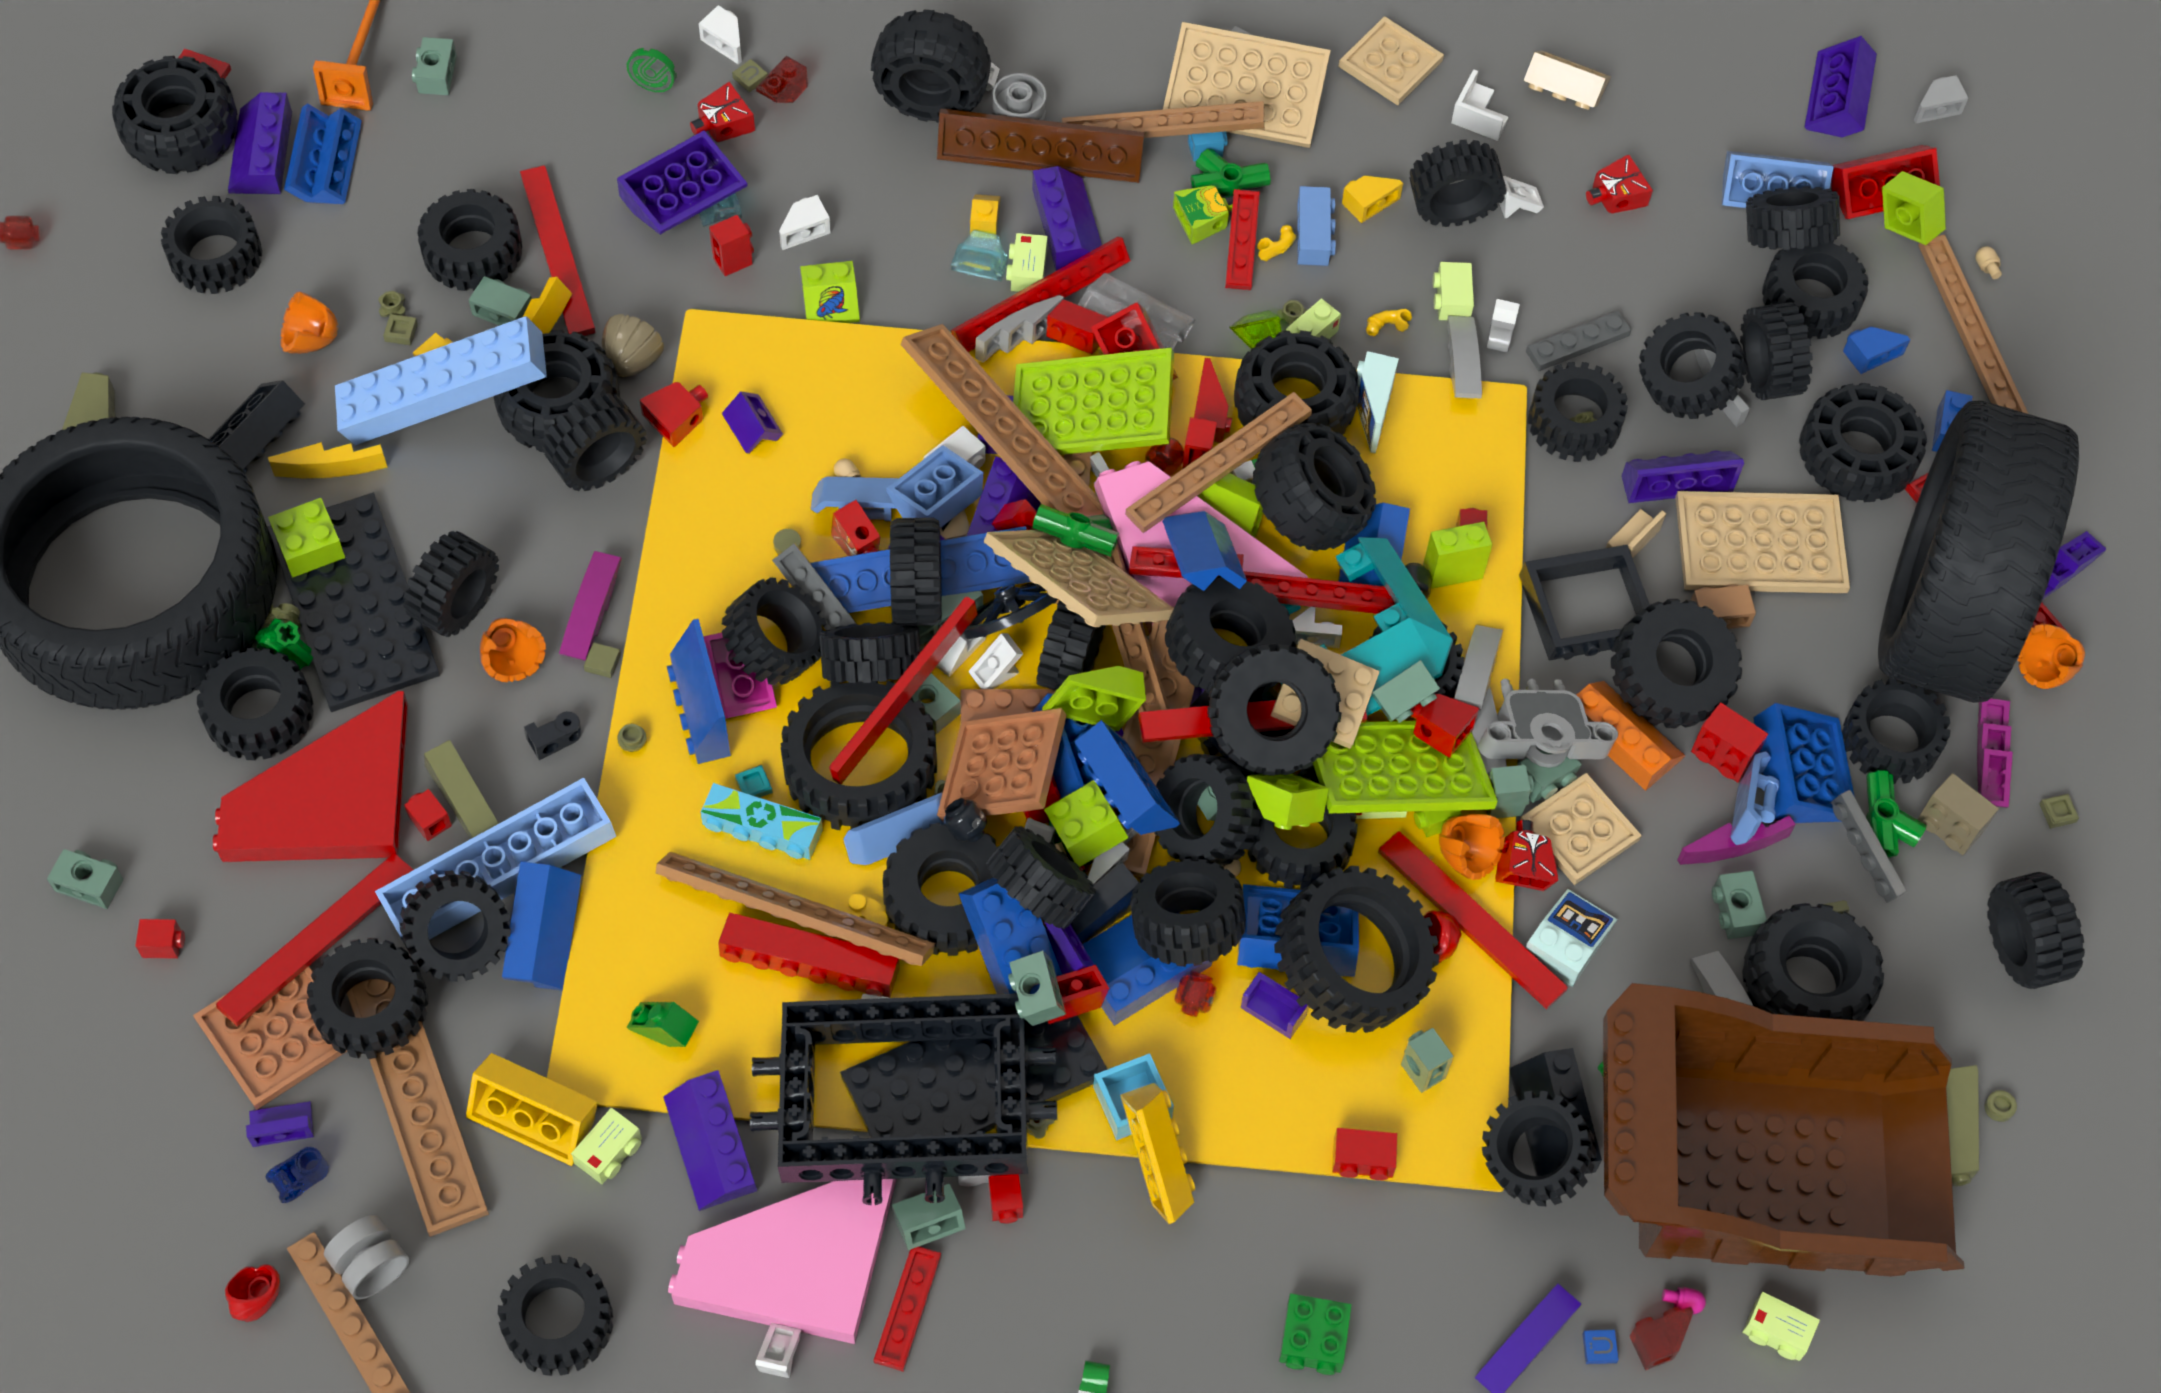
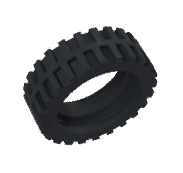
(856, 804)
(1397, 920)

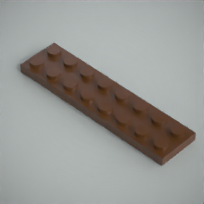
(1039, 145)

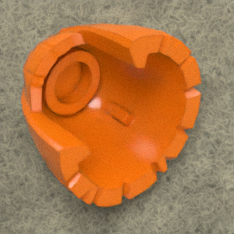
(307, 325)
(511, 650)
(2050, 656)
(1472, 844)

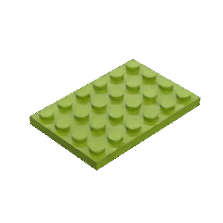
(1099, 400)
(1400, 773)

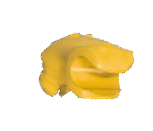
(1271, 249)
(1396, 317)

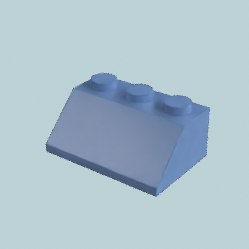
(937, 487)

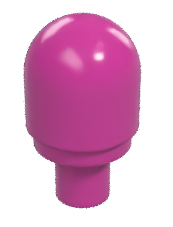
(1685, 1298)

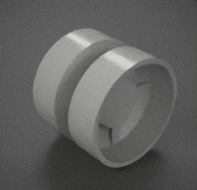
(1019, 97)
(366, 1257)

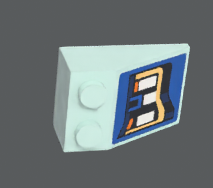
(1375, 388)
(1570, 936)

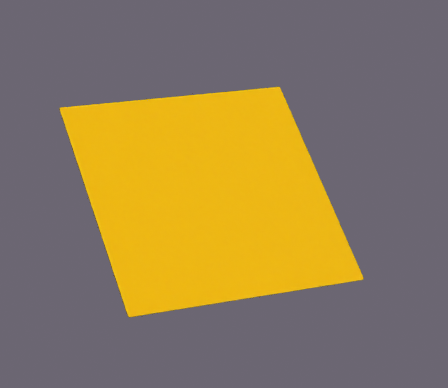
(709, 535)

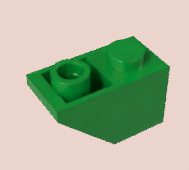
(663, 1023)

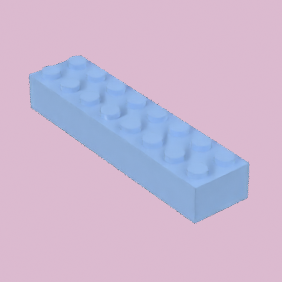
(440, 381)
(545, 833)

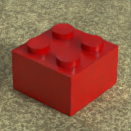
(1728, 742)

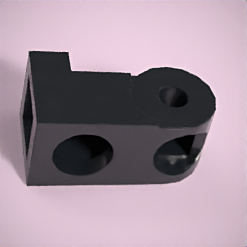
(553, 735)

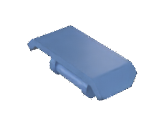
(843, 490)
(1747, 813)
(879, 837)

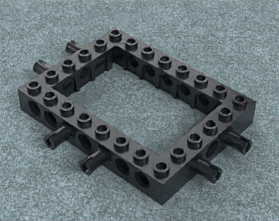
(912, 1156)

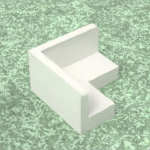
(1472, 111)

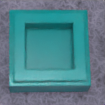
(754, 782)

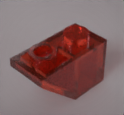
(784, 82)
(1662, 1338)

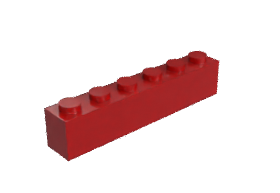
(807, 955)

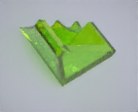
(1257, 327)

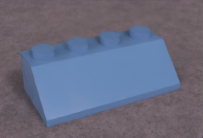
(1755, 173)

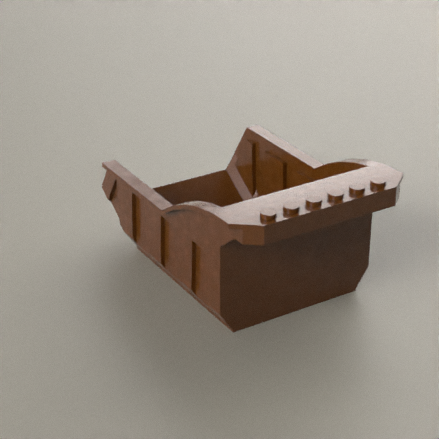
(1776, 1135)

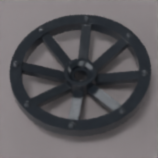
(1008, 600)

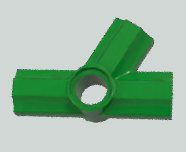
(1227, 175)
(1077, 529)
(284, 638)
(1898, 823)

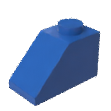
(1874, 347)

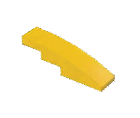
(549, 307)
(335, 462)

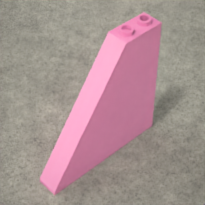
(1125, 487)
(789, 1262)

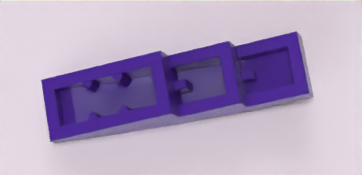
(2072, 559)
(1528, 1340)

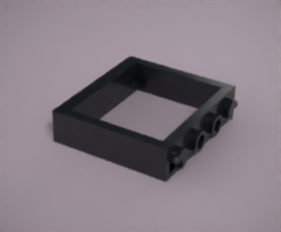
(1572, 565)

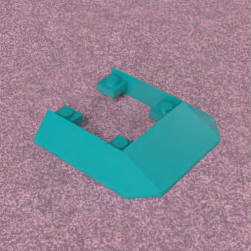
(1408, 628)

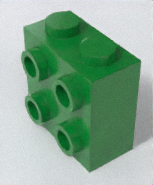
(1315, 1334)

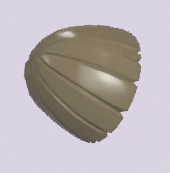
(630, 344)

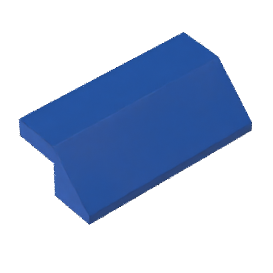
(323, 155)
(1386, 522)
(1203, 549)
(542, 925)

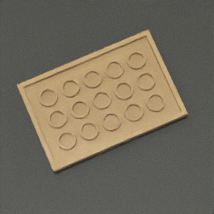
(1237, 67)
(1762, 541)
(1079, 578)

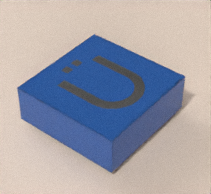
(1600, 1346)

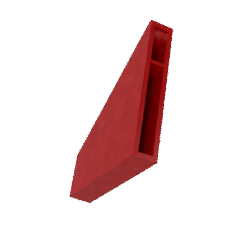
(327, 798)

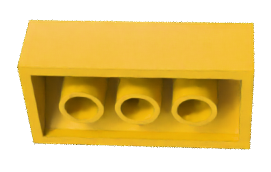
(530, 1108)
(1158, 1150)

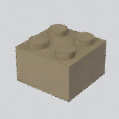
(1957, 814)

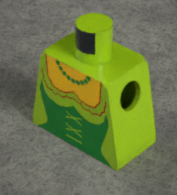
(1202, 211)

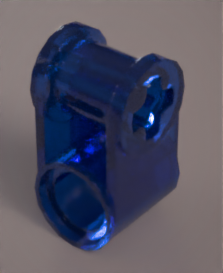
(296, 1175)

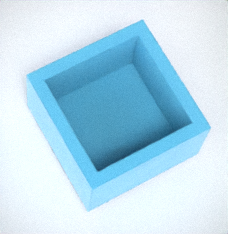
(1122, 1079)

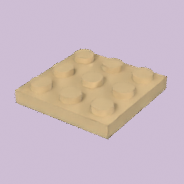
(1391, 60)
(1353, 683)
(1582, 828)

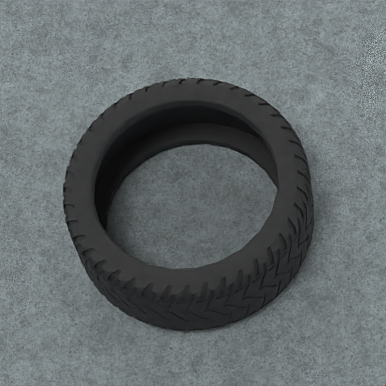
(1979, 551)
(163, 655)

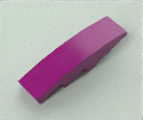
(590, 605)
(1993, 752)
(1719, 845)

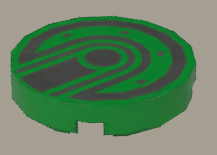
(651, 70)

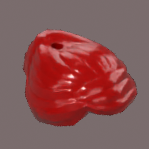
(1447, 931)
(252, 1292)

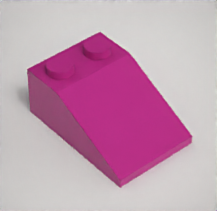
(737, 690)

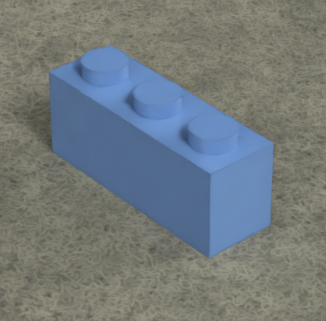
(1315, 226)

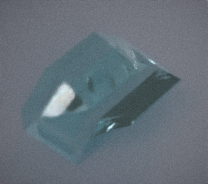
(721, 211)
(981, 256)

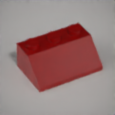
(1127, 332)

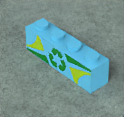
(761, 822)

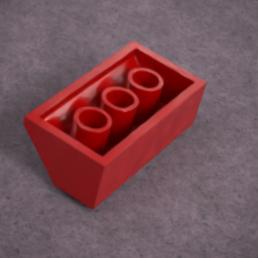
(1861, 180)

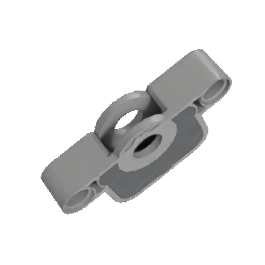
(1549, 720)

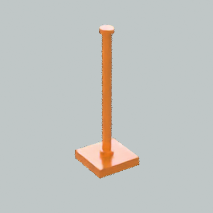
(347, 83)

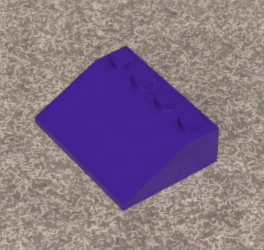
(679, 183)

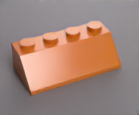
(1639, 745)

